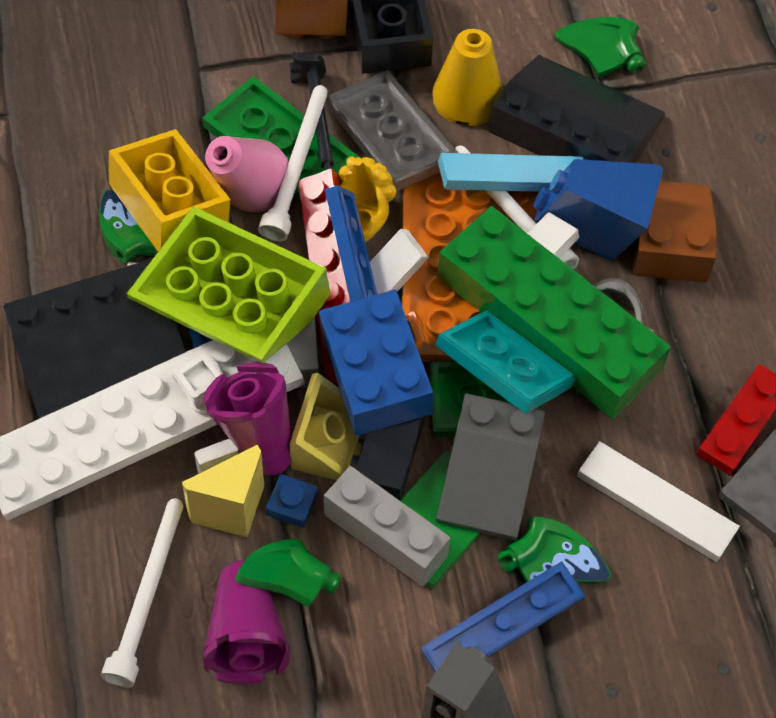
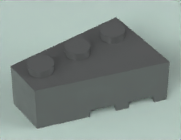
(466, 688)

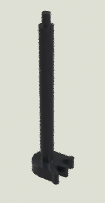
(311, 69)

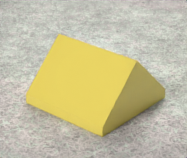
(323, 433)
(227, 493)

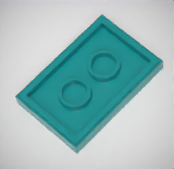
(505, 361)

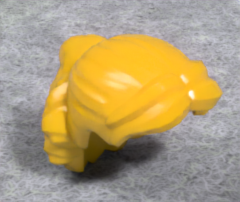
(372, 192)

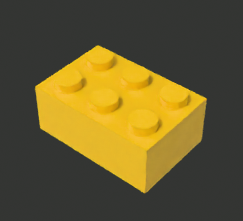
(162, 182)

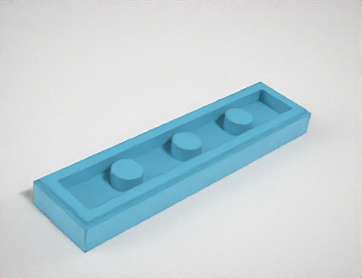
(500, 171)

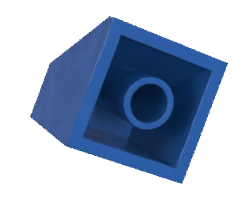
(603, 201)

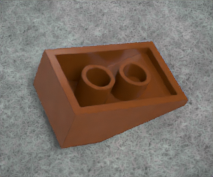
(311, 17)
(679, 235)

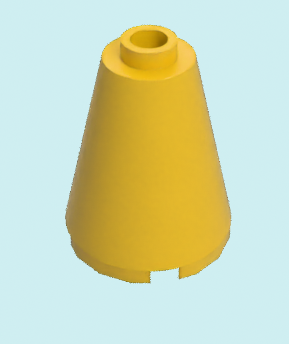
(468, 80)

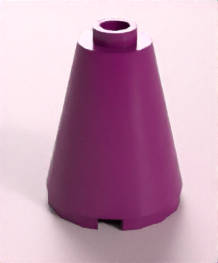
(254, 412)
(244, 633)

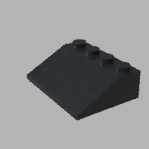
(572, 115)
(88, 338)

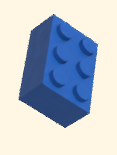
(376, 362)

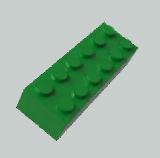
(554, 309)

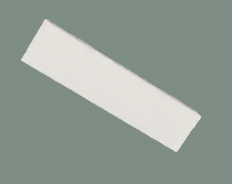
(658, 501)

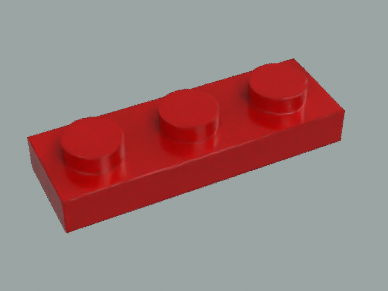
(741, 422)

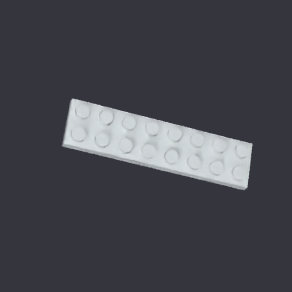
(112, 430)

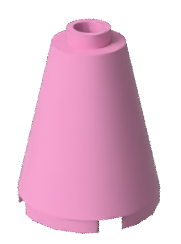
(247, 171)

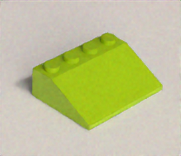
(232, 286)

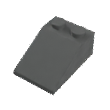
(490, 467)

